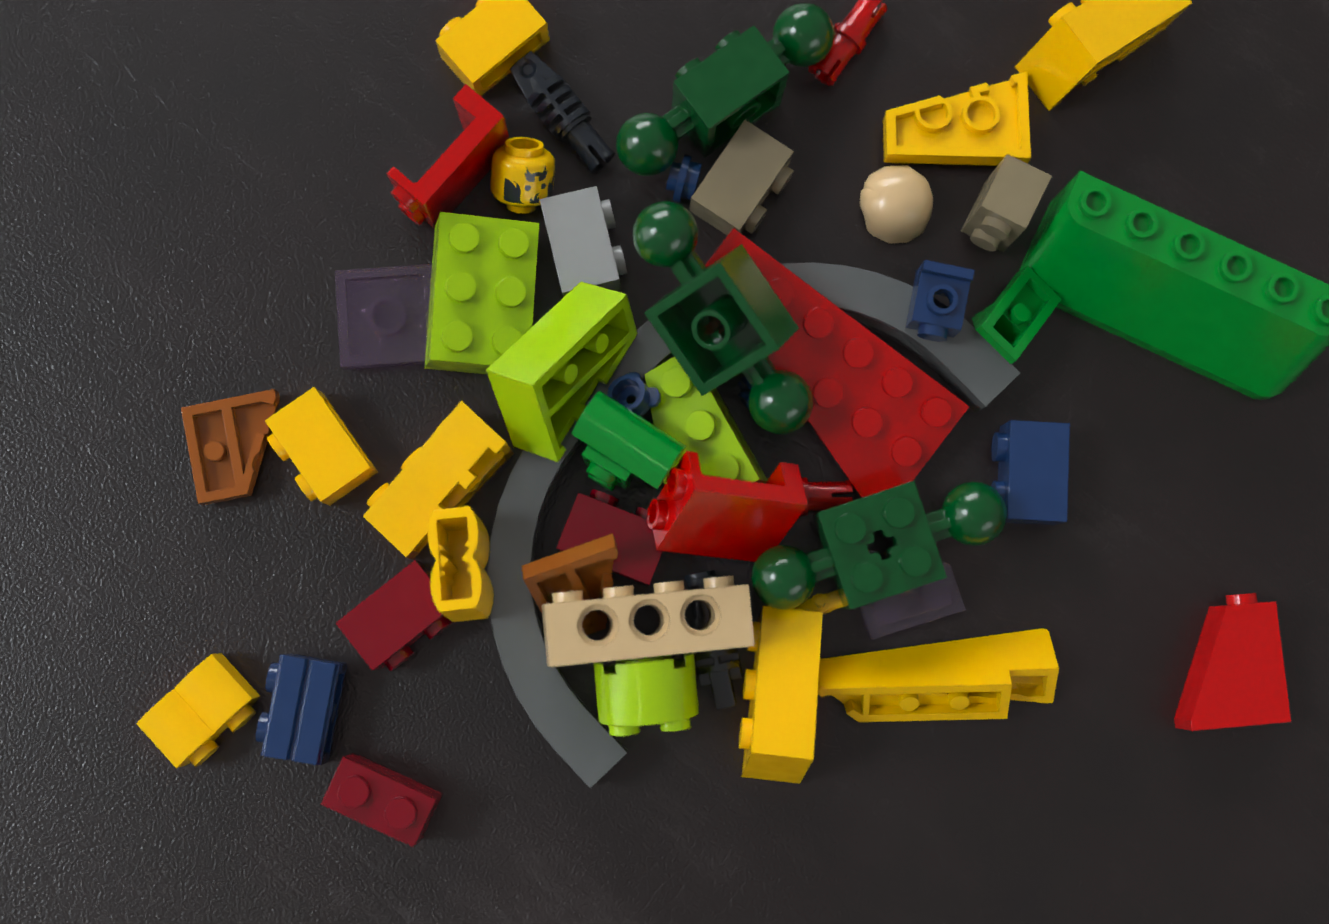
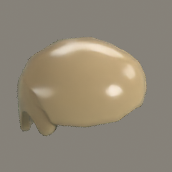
(896, 203)

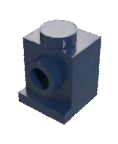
(941, 280)

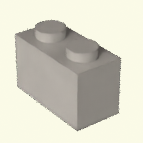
(581, 241)

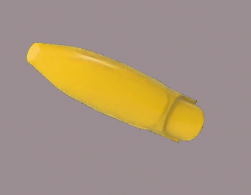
(822, 603)

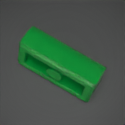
(628, 439)

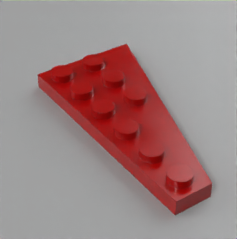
(868, 400)

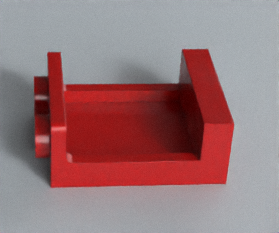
(458, 167)
(724, 514)

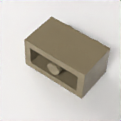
(742, 181)
(1005, 204)

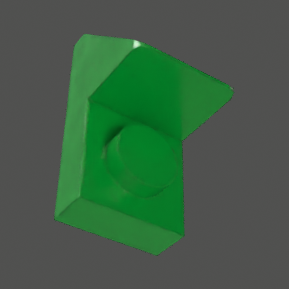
(1016, 314)

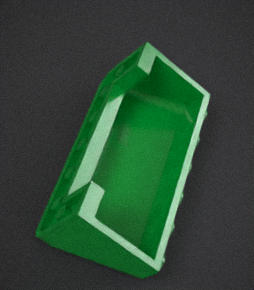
(1179, 288)

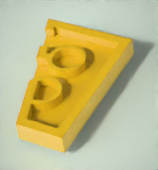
(962, 128)

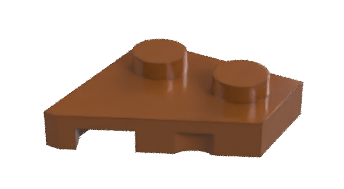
(228, 444)
(575, 569)

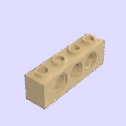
(726, 628)

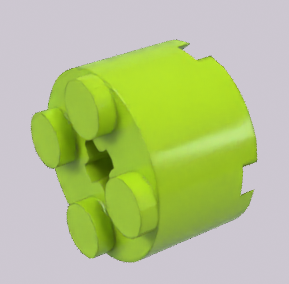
(646, 693)

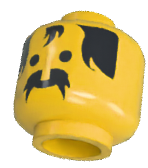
(522, 174)

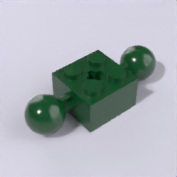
(730, 86)
(722, 319)
(970, 514)

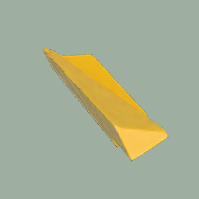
(944, 679)

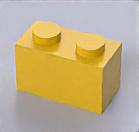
(491, 40)
(320, 448)

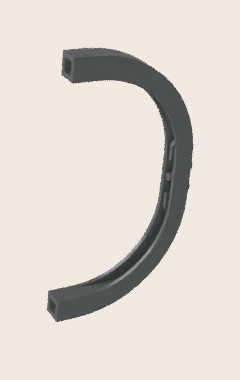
(559, 714)

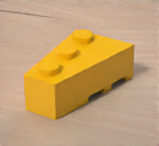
(1089, 39)
(435, 477)
(781, 695)

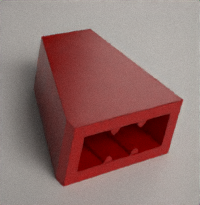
(1236, 669)

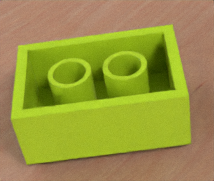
(479, 290)

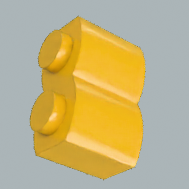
(459, 574)
(199, 711)

